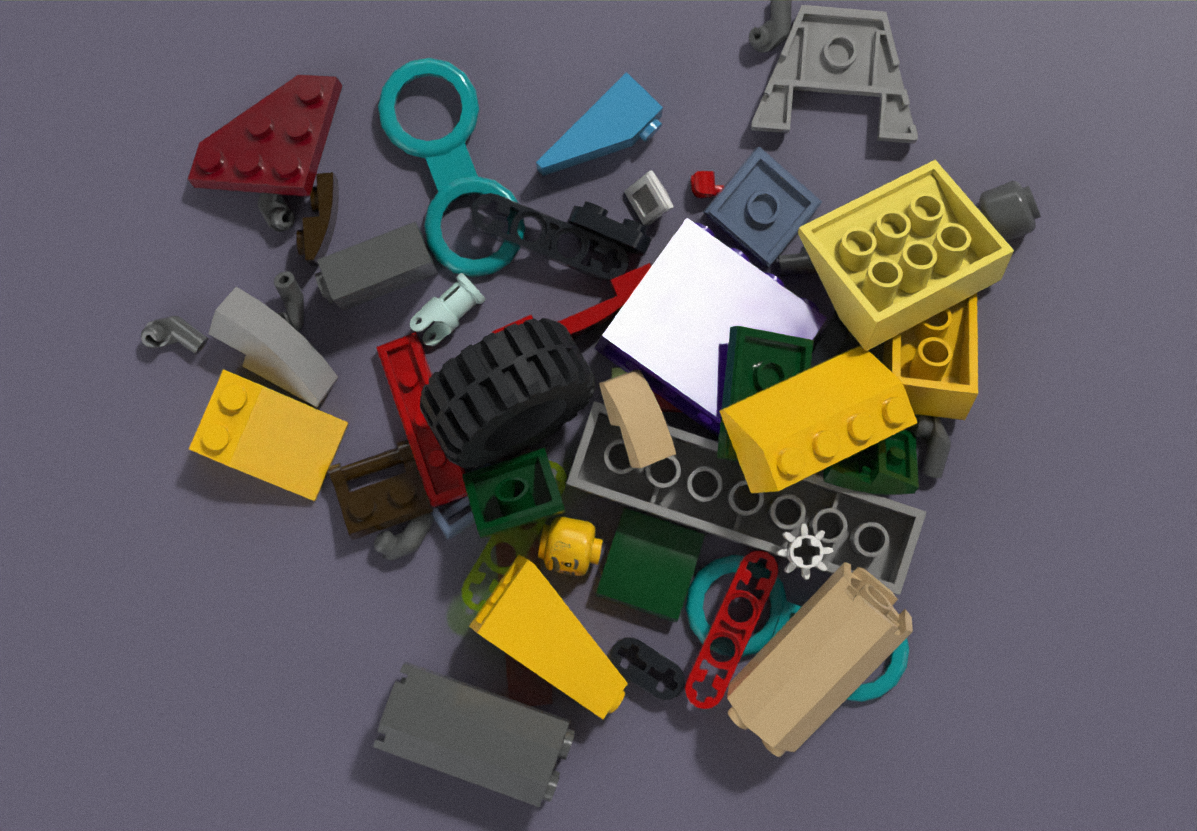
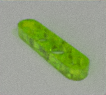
(518, 538)

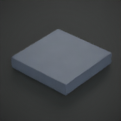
(762, 207)

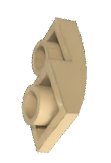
(641, 421)

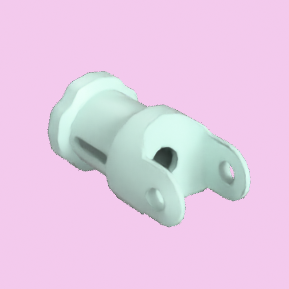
(446, 310)

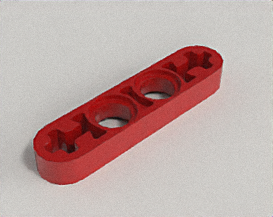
(736, 631)

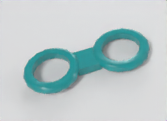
(447, 162)
(780, 613)

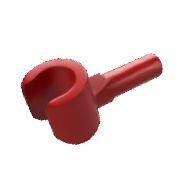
(704, 184)

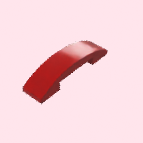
(593, 317)

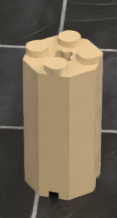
(817, 659)

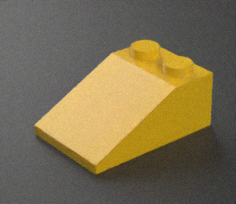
(939, 361)
(268, 435)

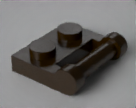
(383, 502)

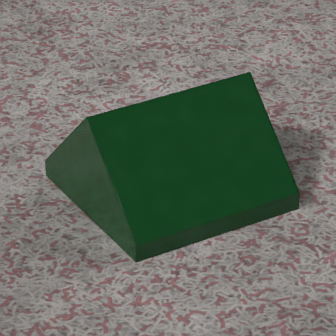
(513, 493)

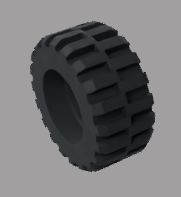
(507, 392)

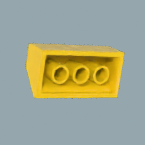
(816, 419)

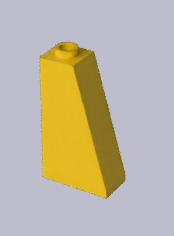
(544, 635)

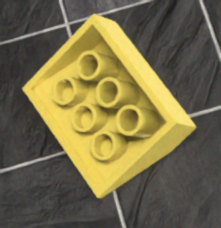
(904, 253)

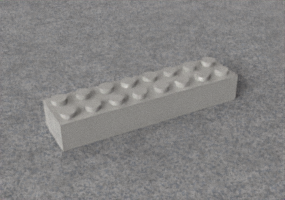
(716, 499)

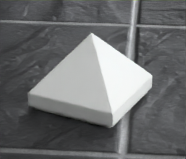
(649, 198)

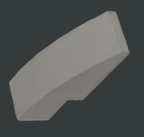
(272, 347)

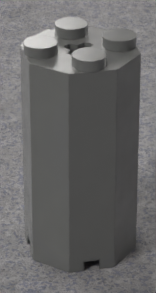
(474, 734)

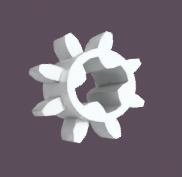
(812, 561)

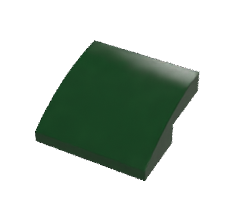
(879, 469)
(650, 565)

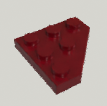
(273, 143)

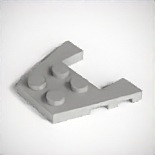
(840, 55)

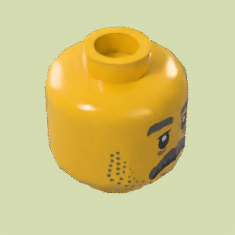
(569, 546)

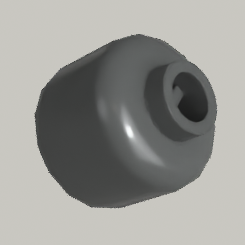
(1010, 209)

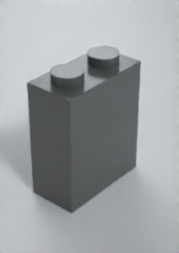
(375, 267)

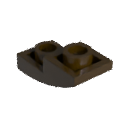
(318, 230)

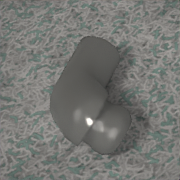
(775, 30)
(406, 542)

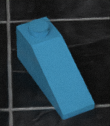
(608, 126)

